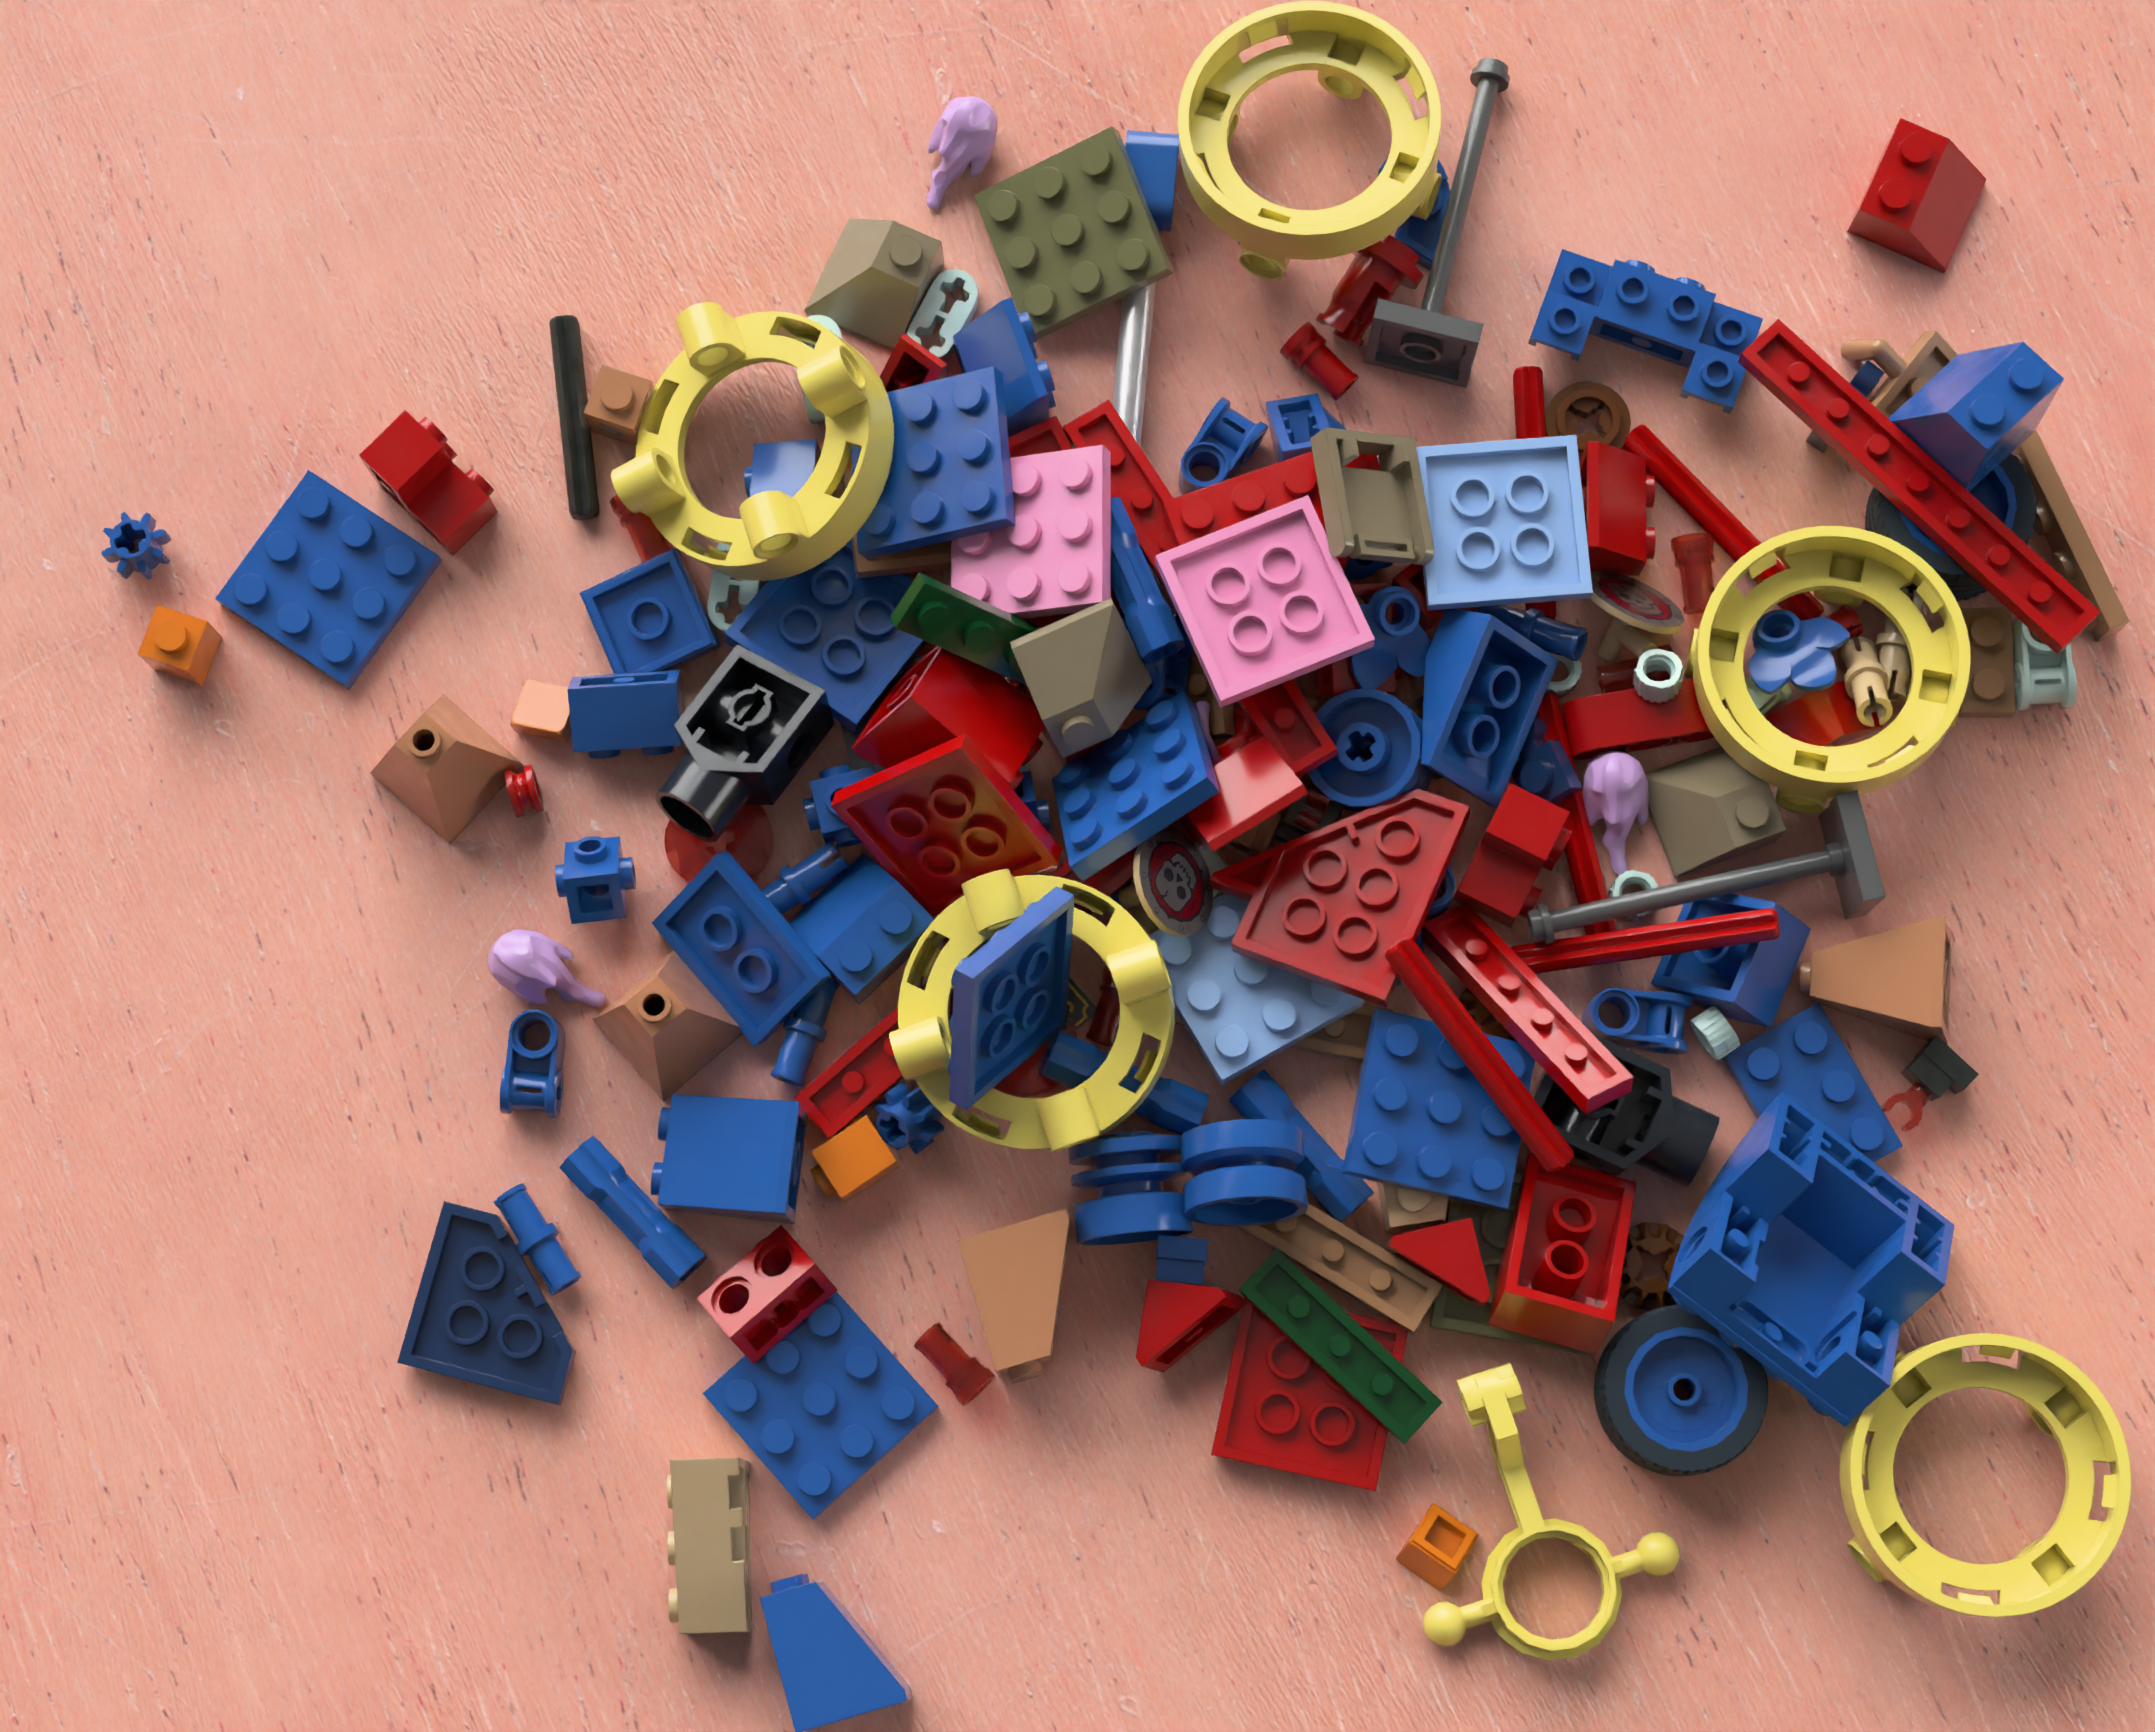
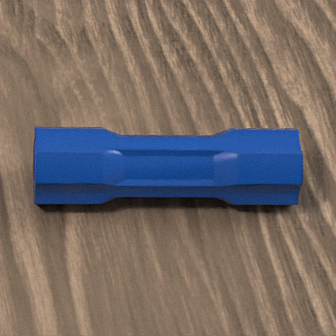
(1137, 592)
(1167, 1105)
(1321, 1166)
(633, 1212)

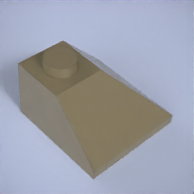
(877, 279)
(1082, 675)
(1710, 811)

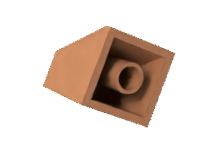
(1019, 1289)

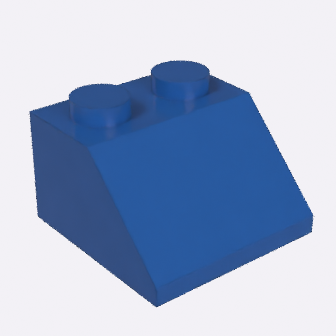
(862, 927)
(1740, 979)

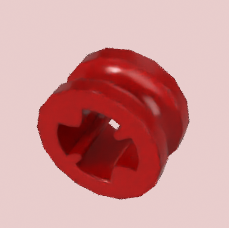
(524, 790)

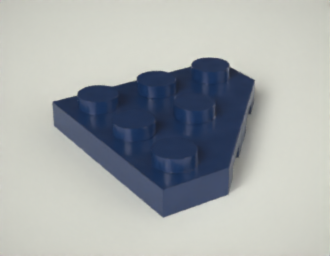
(485, 1313)

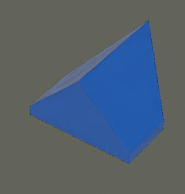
(1295, 422)

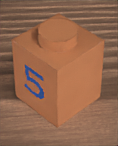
(617, 404)

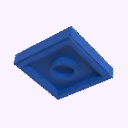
(651, 616)

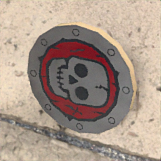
(1632, 606)
(1170, 883)

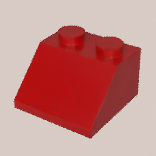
(1919, 197)
(1615, 508)
(1252, 788)

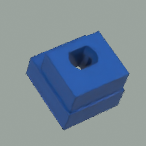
(1181, 1259)

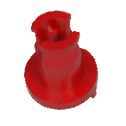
(1371, 275)

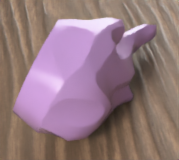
(962, 136)
(1617, 792)
(531, 963)

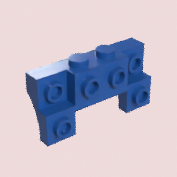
(1650, 315)

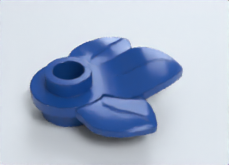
(1395, 644)
(1794, 652)

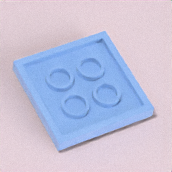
(1505, 523)
(1238, 1005)

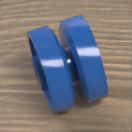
(1374, 722)
(1243, 1172)

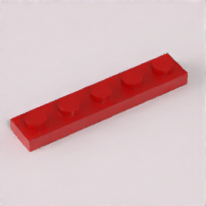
(1527, 1008)

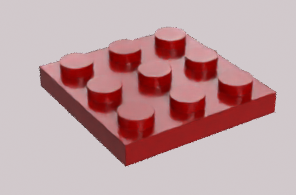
(945, 823)
(1292, 1414)

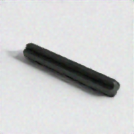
(574, 427)

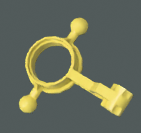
(1492, 1400)

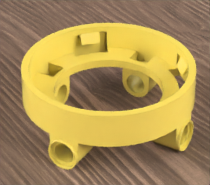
(1350, 54)
(776, 532)
(1841, 569)
(1069, 1117)
(2061, 1405)

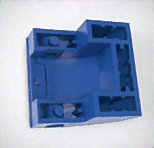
(1811, 1260)

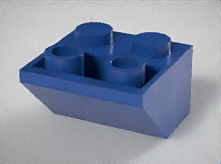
(1007, 342)

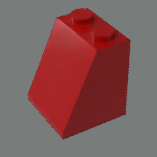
(947, 699)

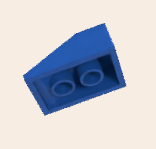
(1480, 701)

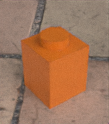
(179, 645)
(852, 1161)

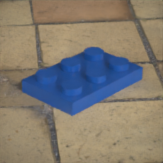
(741, 948)
(1817, 1072)

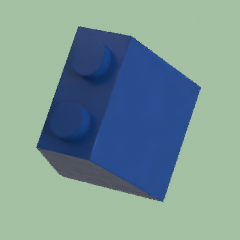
(1979, 409)
(731, 1157)
(825, 1656)

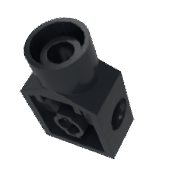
(742, 742)
(1637, 1128)

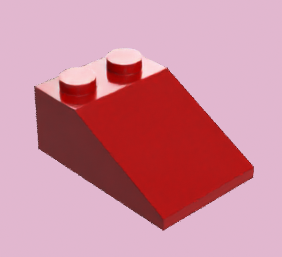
(1564, 1256)

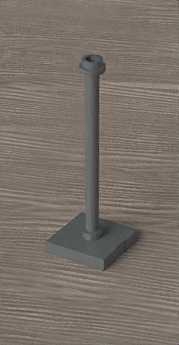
(1423, 338)
(1846, 857)

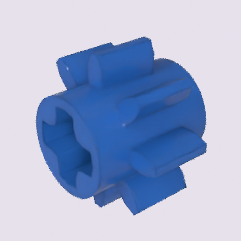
(122, 545)
(908, 1119)

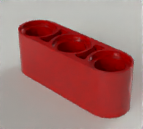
(1632, 724)

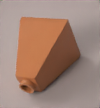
(446, 768)
(1888, 978)
(670, 1044)

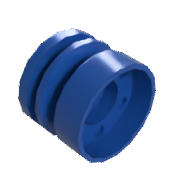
(1129, 1189)

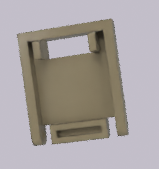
(1372, 511)

